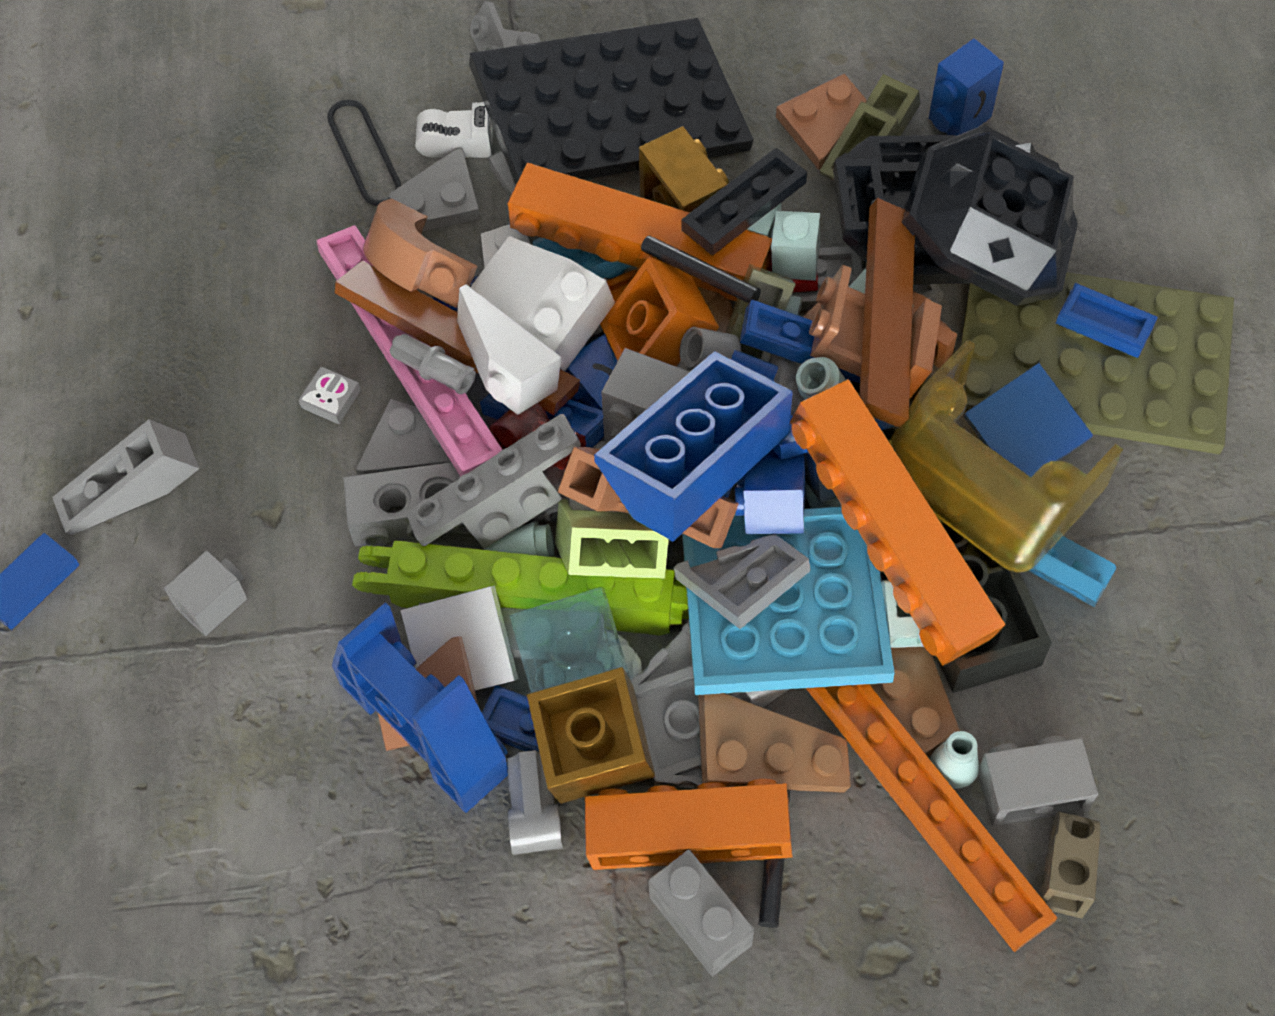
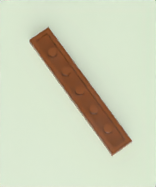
(887, 315)
(426, 321)

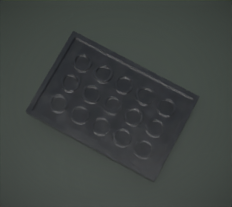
(602, 95)

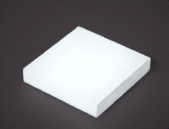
(477, 620)

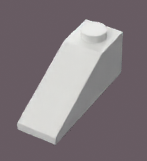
(509, 359)

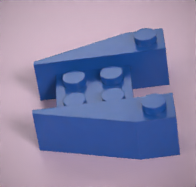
(433, 719)

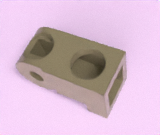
(1071, 865)

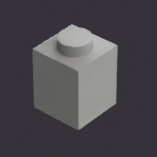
(207, 592)

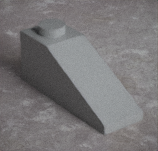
(129, 475)

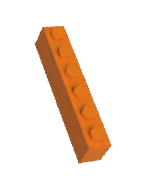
(616, 223)
(895, 523)

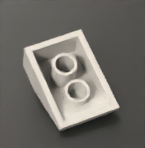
(546, 295)

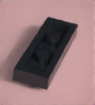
(744, 201)

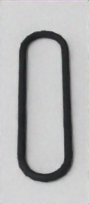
(332, 110)

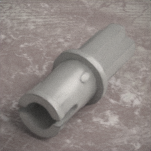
(432, 363)

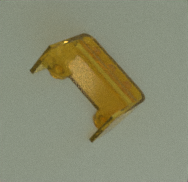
(980, 491)

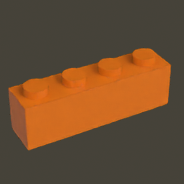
(666, 822)

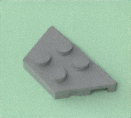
(671, 714)

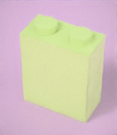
(608, 544)

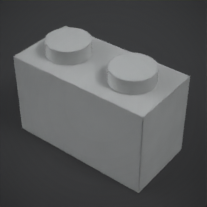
(1036, 780)
(701, 912)

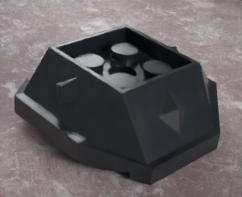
(884, 170)
(994, 214)

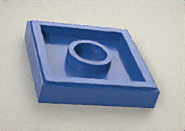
(1029, 422)

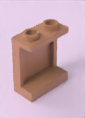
(839, 329)

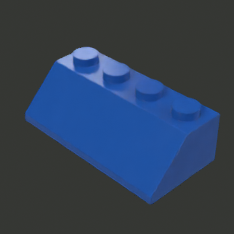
(695, 443)

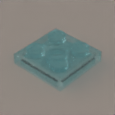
(568, 640)

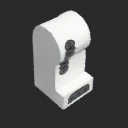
(443, 132)

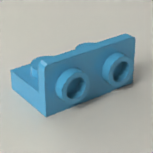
(1075, 570)

